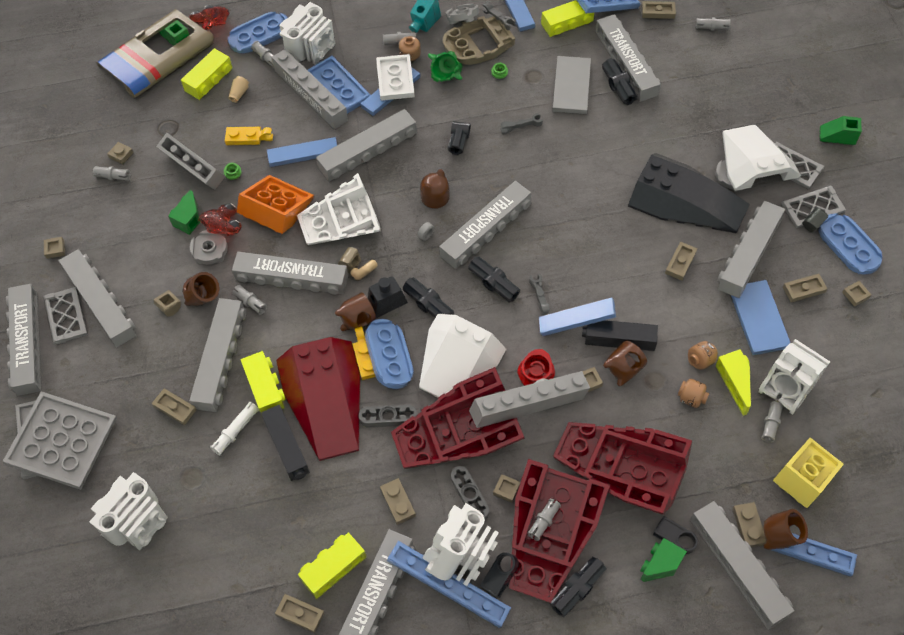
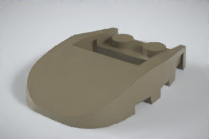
(466, 50)

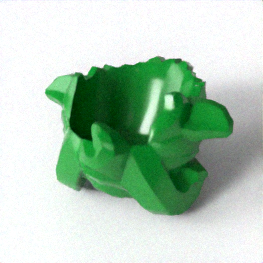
(445, 66)

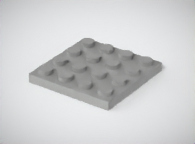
(60, 440)

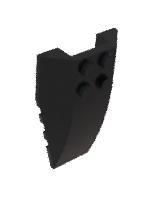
(683, 194)

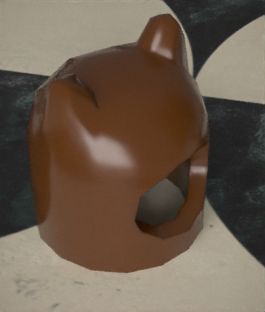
(435, 190)
(200, 289)
(355, 312)
(623, 365)
(778, 531)

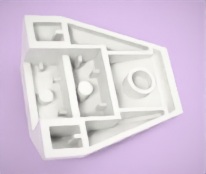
(752, 156)
(456, 352)

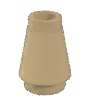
(238, 88)

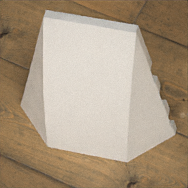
(340, 215)

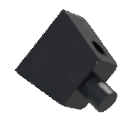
(386, 296)

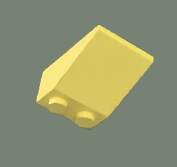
(808, 472)

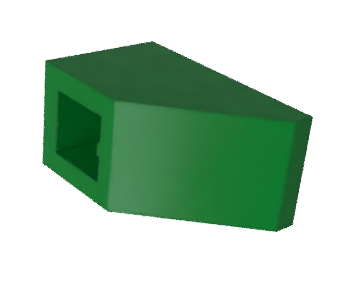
(174, 32)
(841, 130)
(185, 214)
(664, 561)

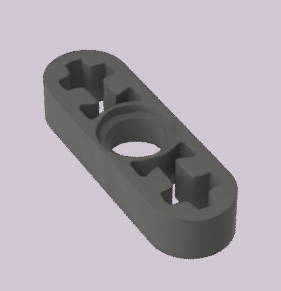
(373, 422)
(469, 484)

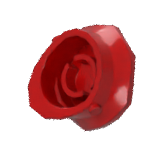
(535, 367)

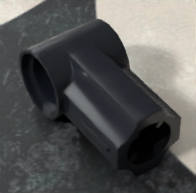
(459, 133)

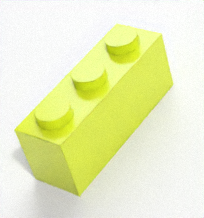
(565, 18)
(206, 74)
(263, 381)
(332, 565)

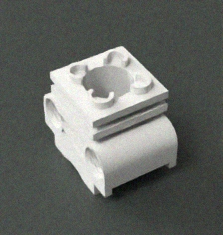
(307, 33)
(794, 375)
(128, 513)
(458, 544)

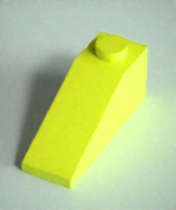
(736, 374)

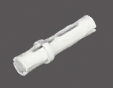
(228, 435)

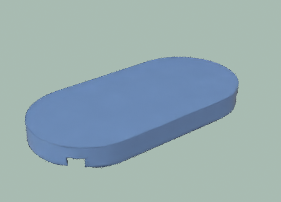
(261, 29)
(851, 244)
(389, 354)

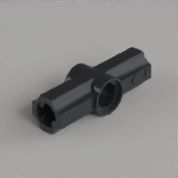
(619, 81)
(494, 279)
(426, 299)
(578, 586)

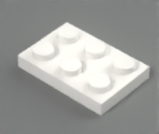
(395, 77)

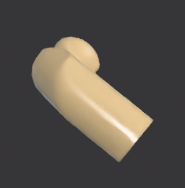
(358, 274)

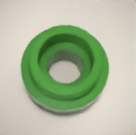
(499, 70)
(232, 171)

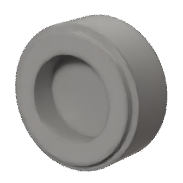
(425, 231)

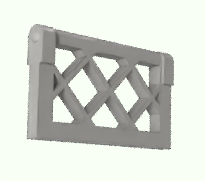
(805, 161)
(815, 194)
(69, 334)

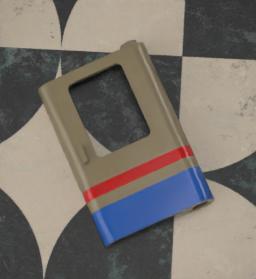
(141, 67)

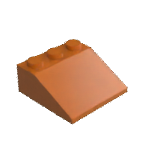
(273, 203)

